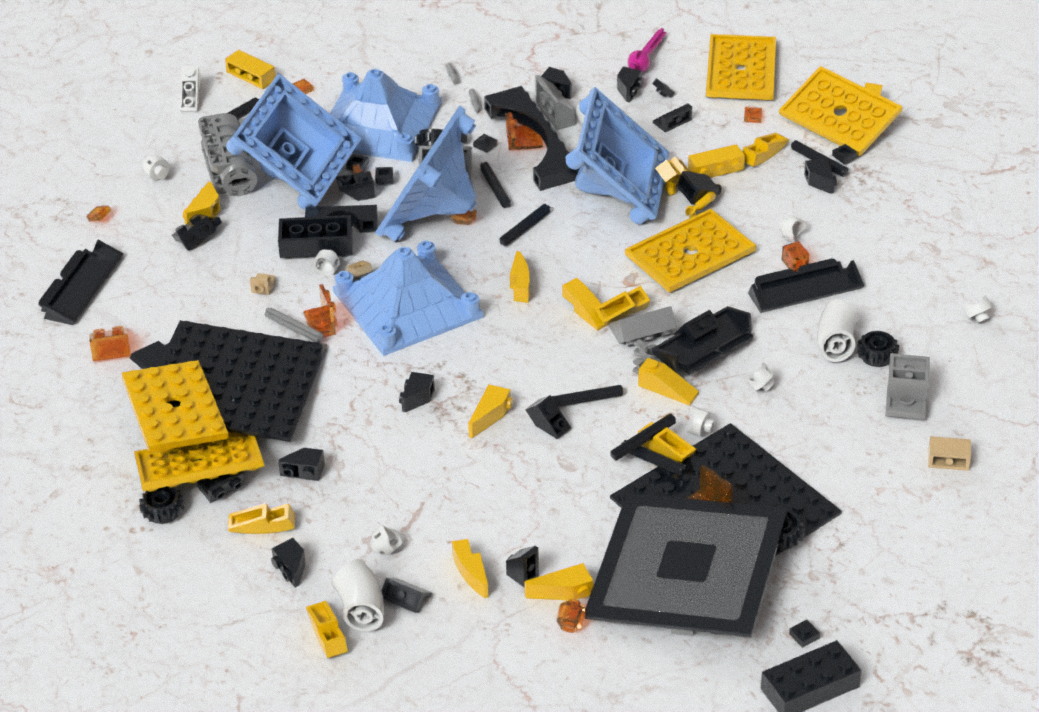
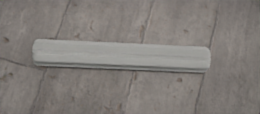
(293, 325)

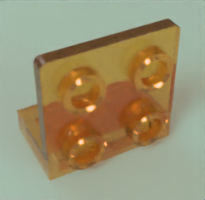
(521, 136)
(322, 317)
(109, 343)
(712, 487)

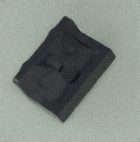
(194, 231)
(220, 486)

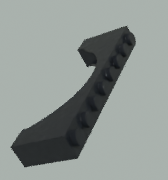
(553, 168)

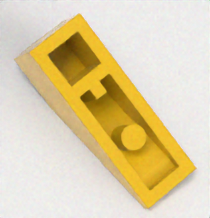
(664, 381)
(490, 409)
(561, 585)

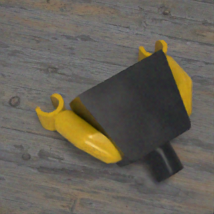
(697, 188)

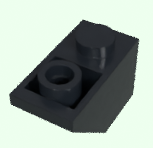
(560, 80)
(629, 82)
(820, 175)
(357, 185)
(417, 391)
(548, 417)
(303, 464)
(290, 560)

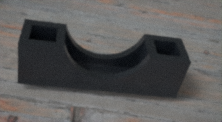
(363, 216)

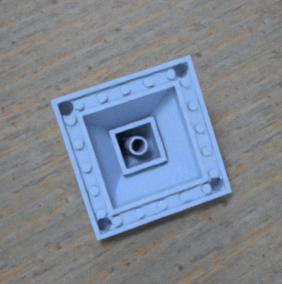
(385, 114)
(295, 140)
(617, 157)
(438, 183)
(407, 299)

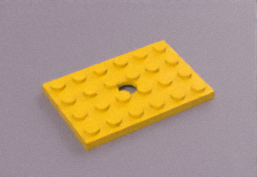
(729, 52)
(824, 92)
(708, 233)
(167, 426)
(218, 458)

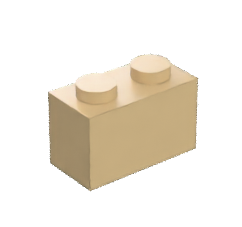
(949, 453)

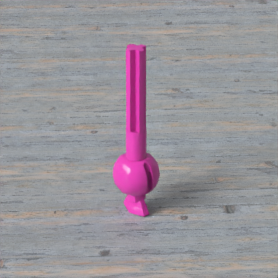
(640, 58)

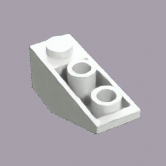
(190, 88)

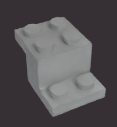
(907, 386)

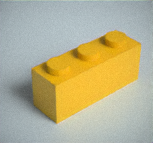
(250, 69)
(717, 161)

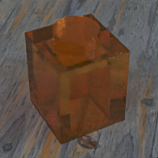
(794, 255)

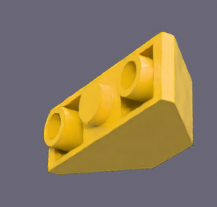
(204, 203)

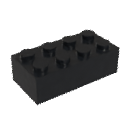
(312, 234)
(811, 678)

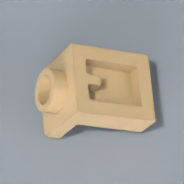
(359, 269)
(262, 283)

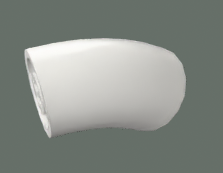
(836, 330)
(360, 596)

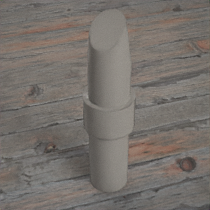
(452, 73)
(474, 100)

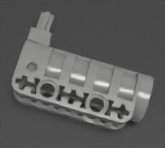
(235, 171)

